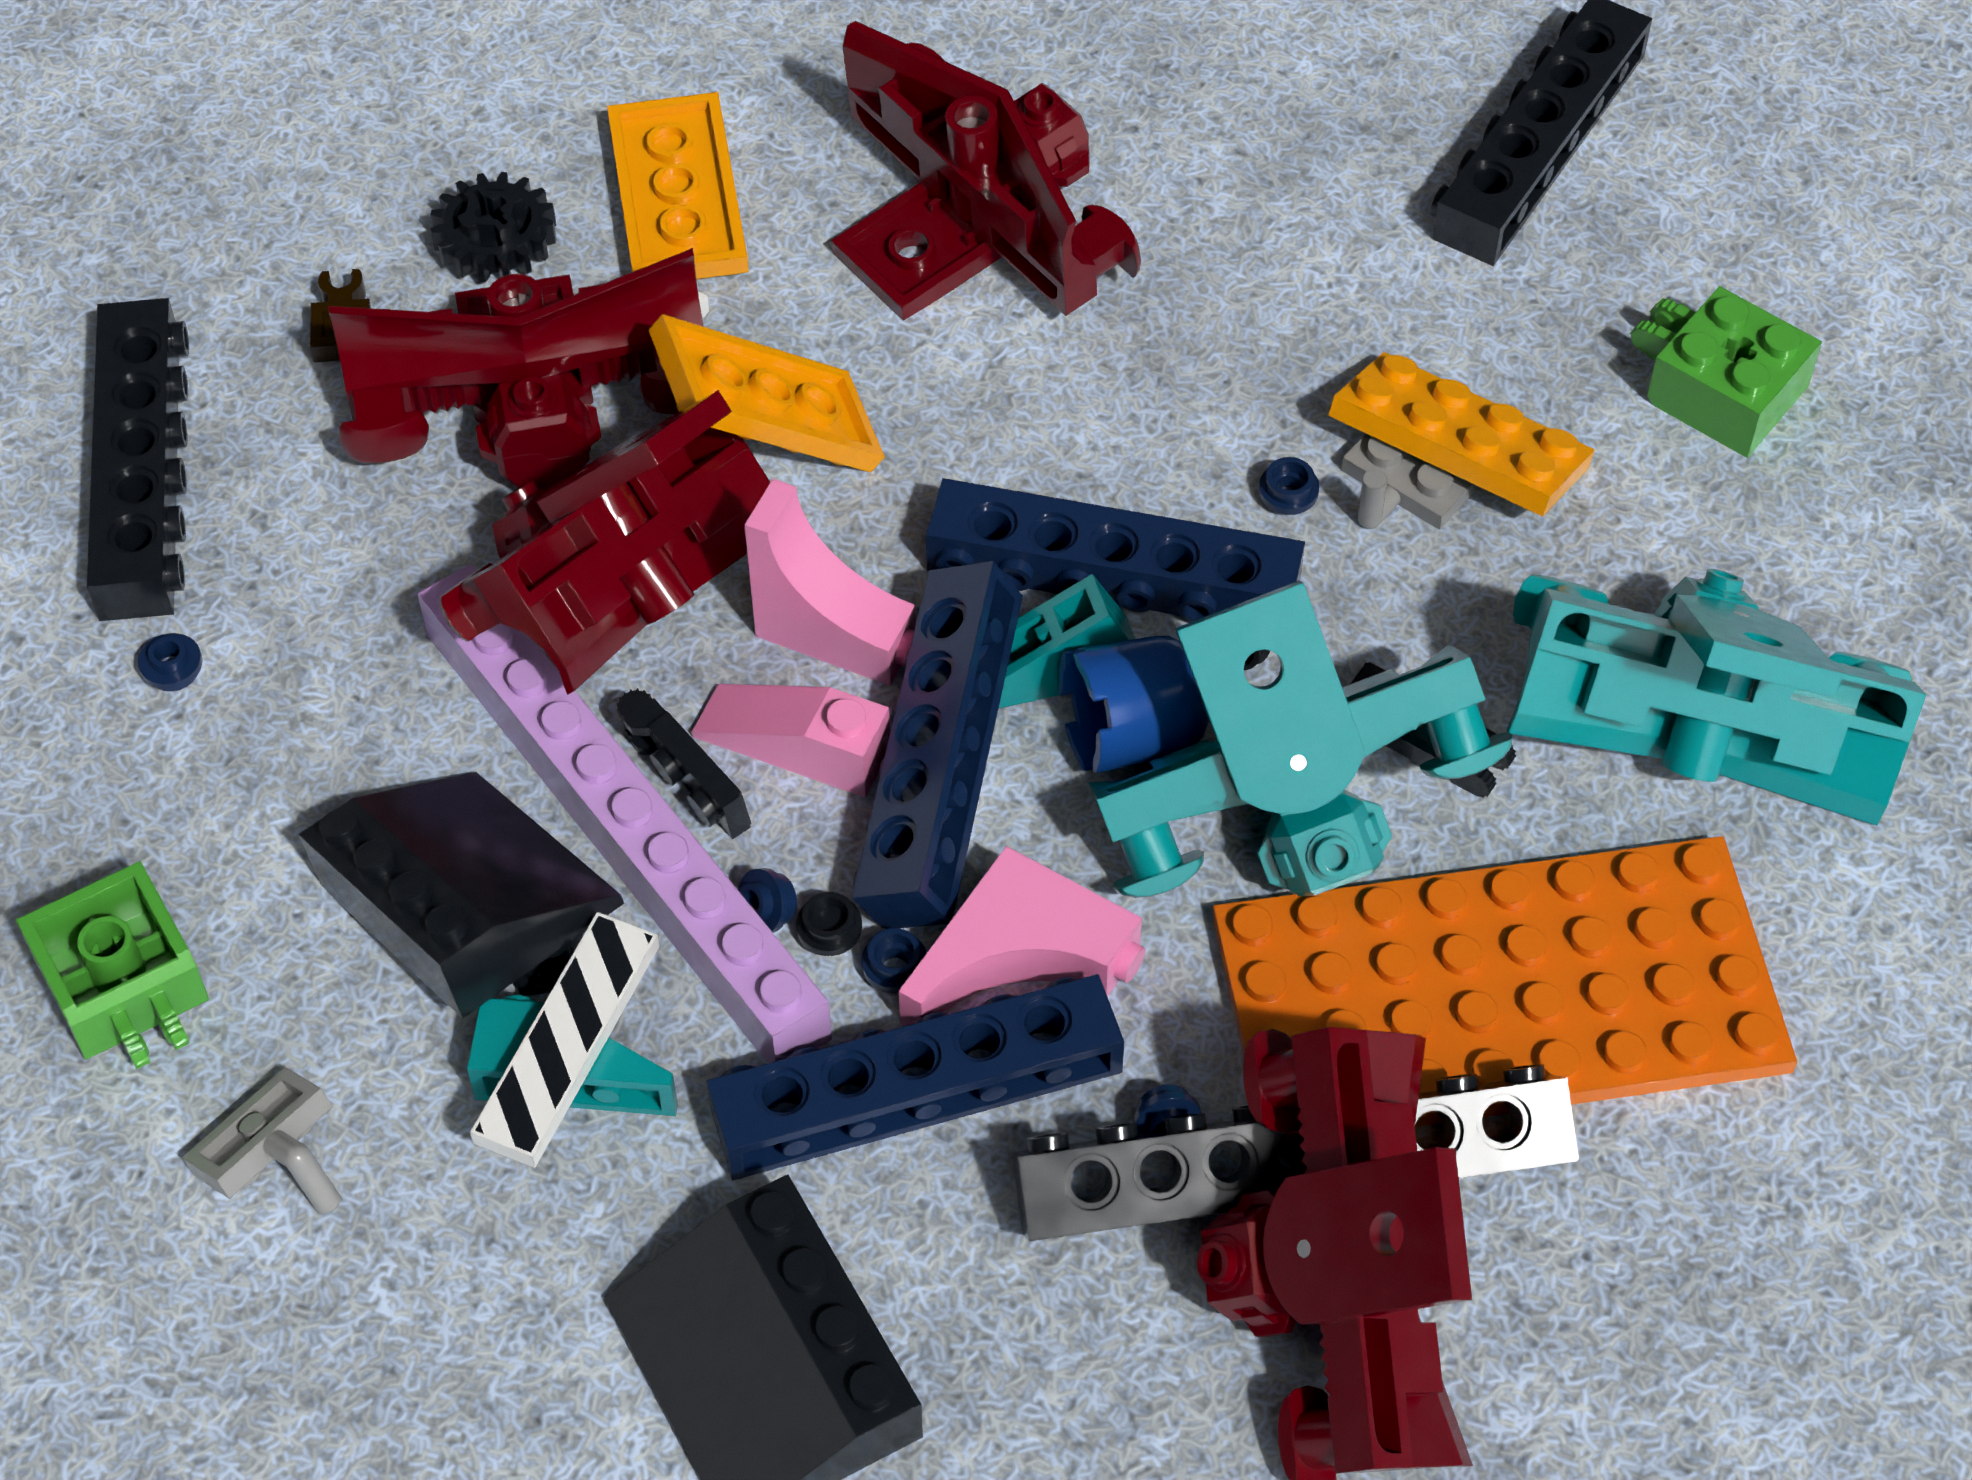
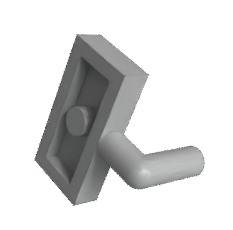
(1401, 479)
(263, 1131)

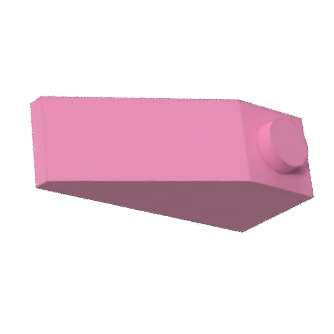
(801, 730)

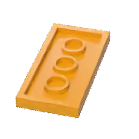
(678, 183)
(770, 393)
(1462, 432)

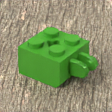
(1725, 366)
(115, 964)

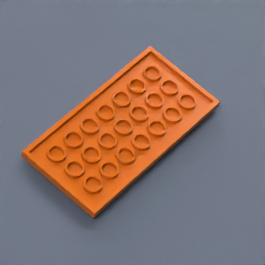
(1597, 964)

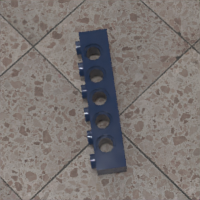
(1134, 555)
(938, 747)
(893, 1103)

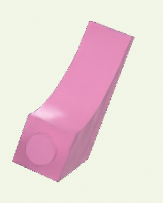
(814, 600)
(1023, 928)

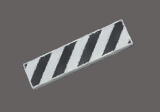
(565, 1040)

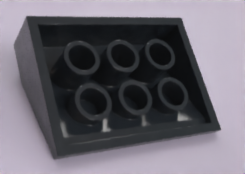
(456, 883)
(765, 1348)

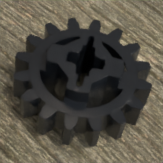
(493, 226)

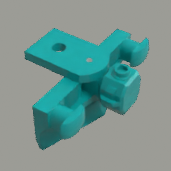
(1684, 692)
(1291, 750)

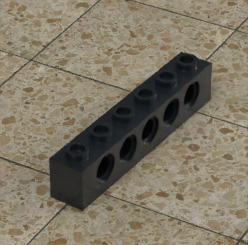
(1539, 130)
(136, 460)

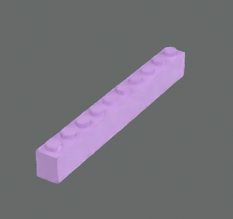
(637, 833)

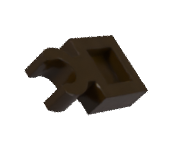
(322, 335)

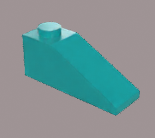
(1062, 624)
(616, 1081)

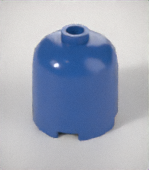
(1130, 702)

